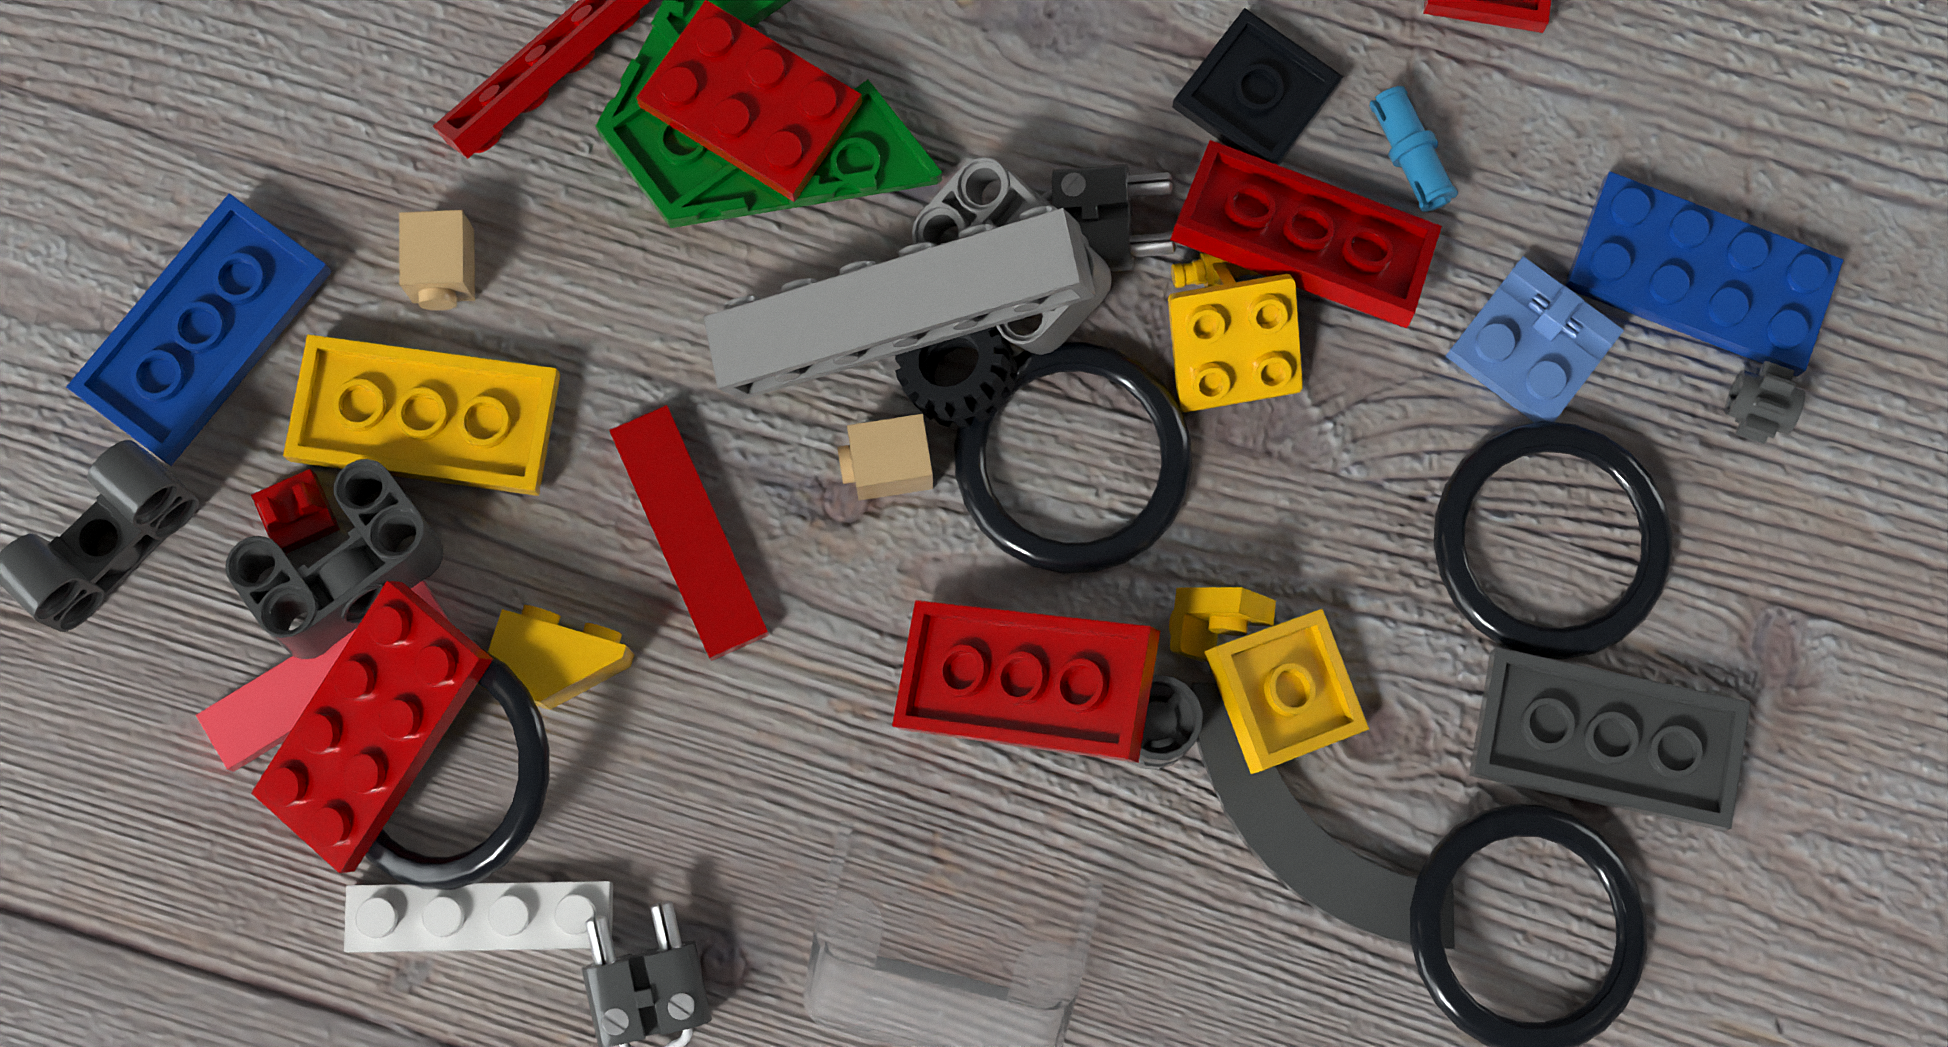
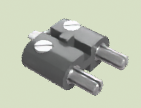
(1103, 207)
(645, 990)

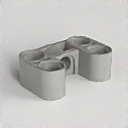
(962, 205)

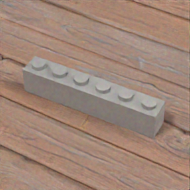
(900, 303)

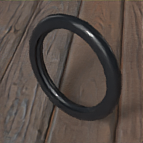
(1126, 542)
(1497, 623)
(520, 819)
(1430, 954)

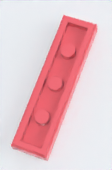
(270, 705)

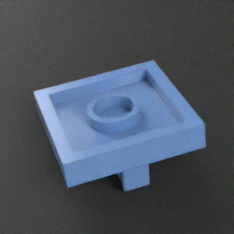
(1534, 343)

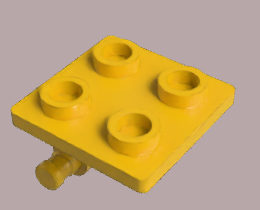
(1232, 336)

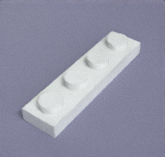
(474, 916)

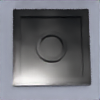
(1257, 90)

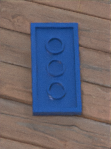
(1703, 273)
(199, 329)

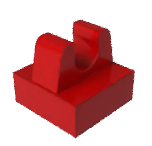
(295, 511)

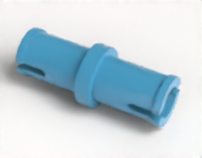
(1413, 148)

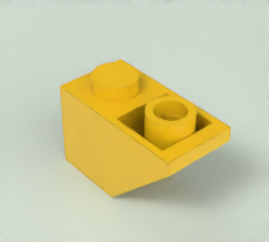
(555, 659)

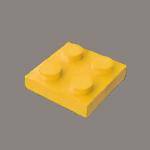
(1286, 691)

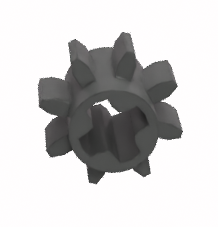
(1765, 402)

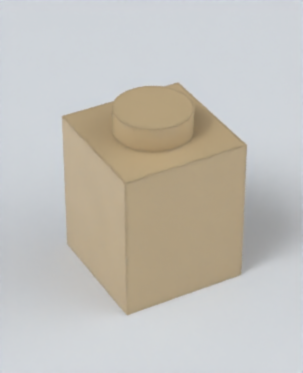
(437, 258)
(887, 457)

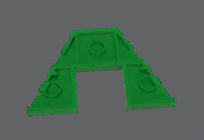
(699, 187)

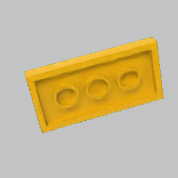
(423, 414)

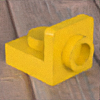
(1211, 611)

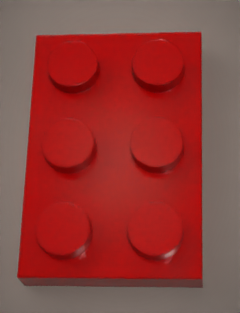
(749, 100)

